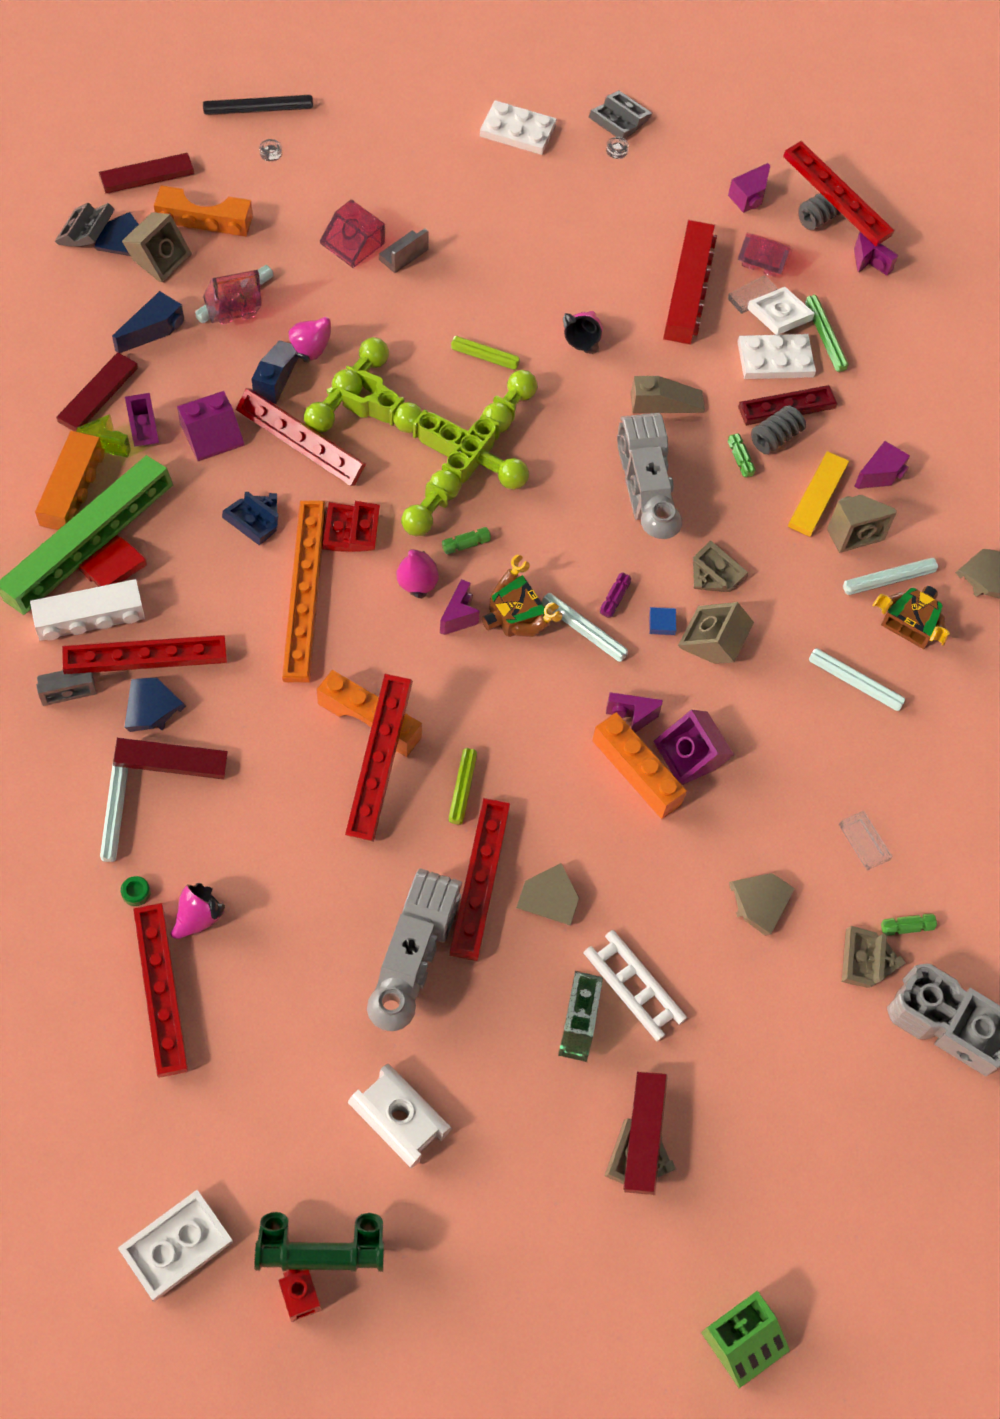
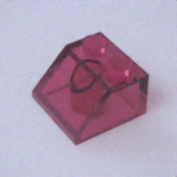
(353, 234)
(765, 254)
(233, 297)

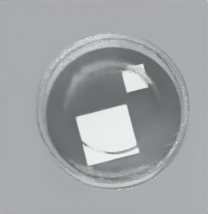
(617, 147)
(270, 150)

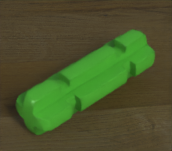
(741, 455)
(466, 540)
(909, 924)

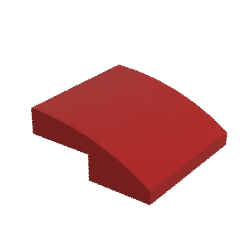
(351, 527)
(112, 563)

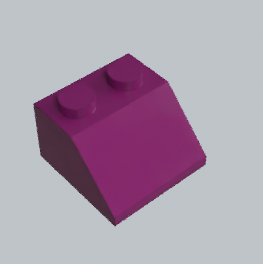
(210, 425)
(693, 746)

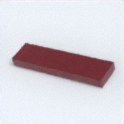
(146, 173)
(97, 392)
(805, 401)
(170, 758)
(645, 1133)

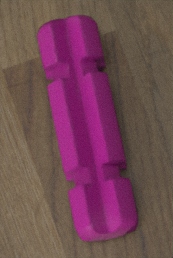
(615, 595)

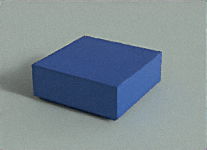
(662, 621)

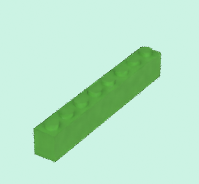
(84, 534)

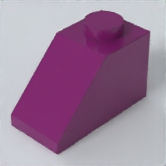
(749, 188)
(883, 467)

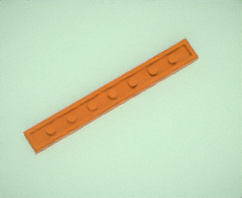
(304, 592)

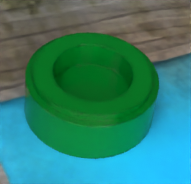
(135, 891)

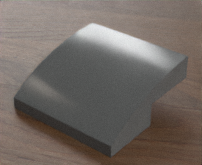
(620, 115)
(84, 225)

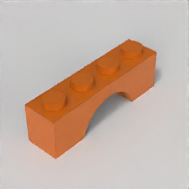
(229, 217)
(348, 698)

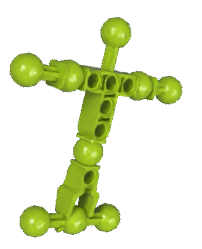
(462, 447)

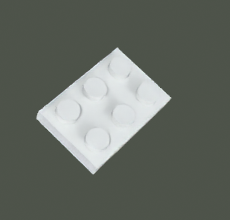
(518, 127)
(776, 356)
(175, 1245)

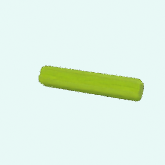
(485, 352)
(462, 786)

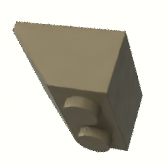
(157, 245)
(859, 522)
(717, 632)

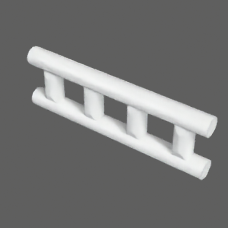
(635, 1003)

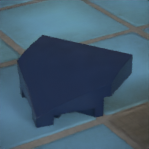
(114, 232)
(254, 516)
(150, 705)

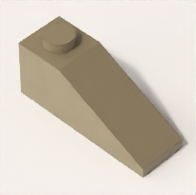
(663, 395)

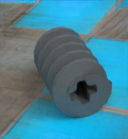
(816, 212)
(778, 429)

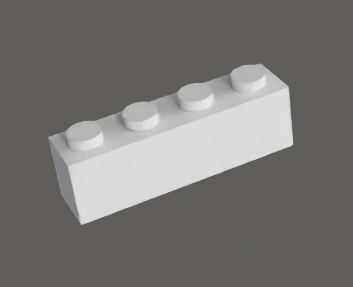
(87, 610)

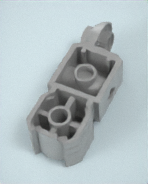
(643, 456)
(423, 922)
(962, 1020)

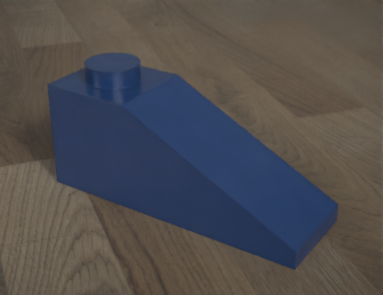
(153, 321)
(274, 371)

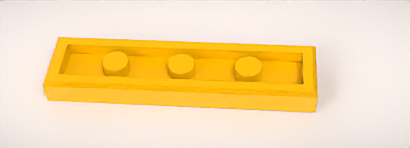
(818, 494)

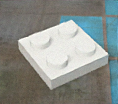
(780, 310)

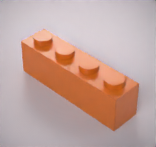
(69, 480)
(639, 765)

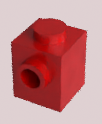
(299, 1294)

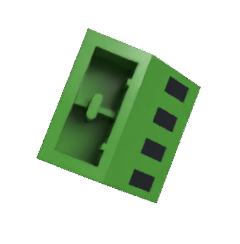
(747, 1339)

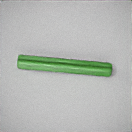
(827, 334)

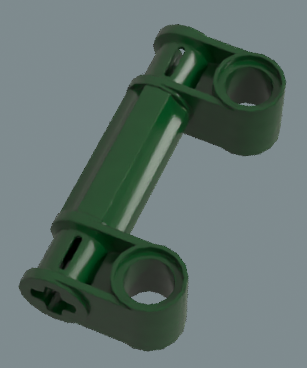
(276, 1251)

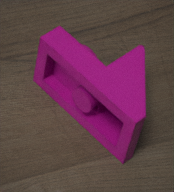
(879, 256)
(141, 419)
(458, 612)
(640, 709)

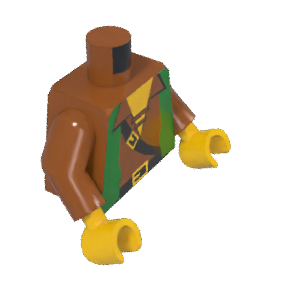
(517, 606)
(914, 616)

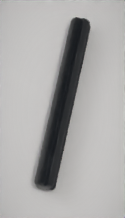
(257, 104)

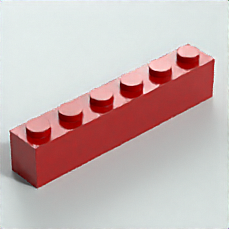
(689, 282)

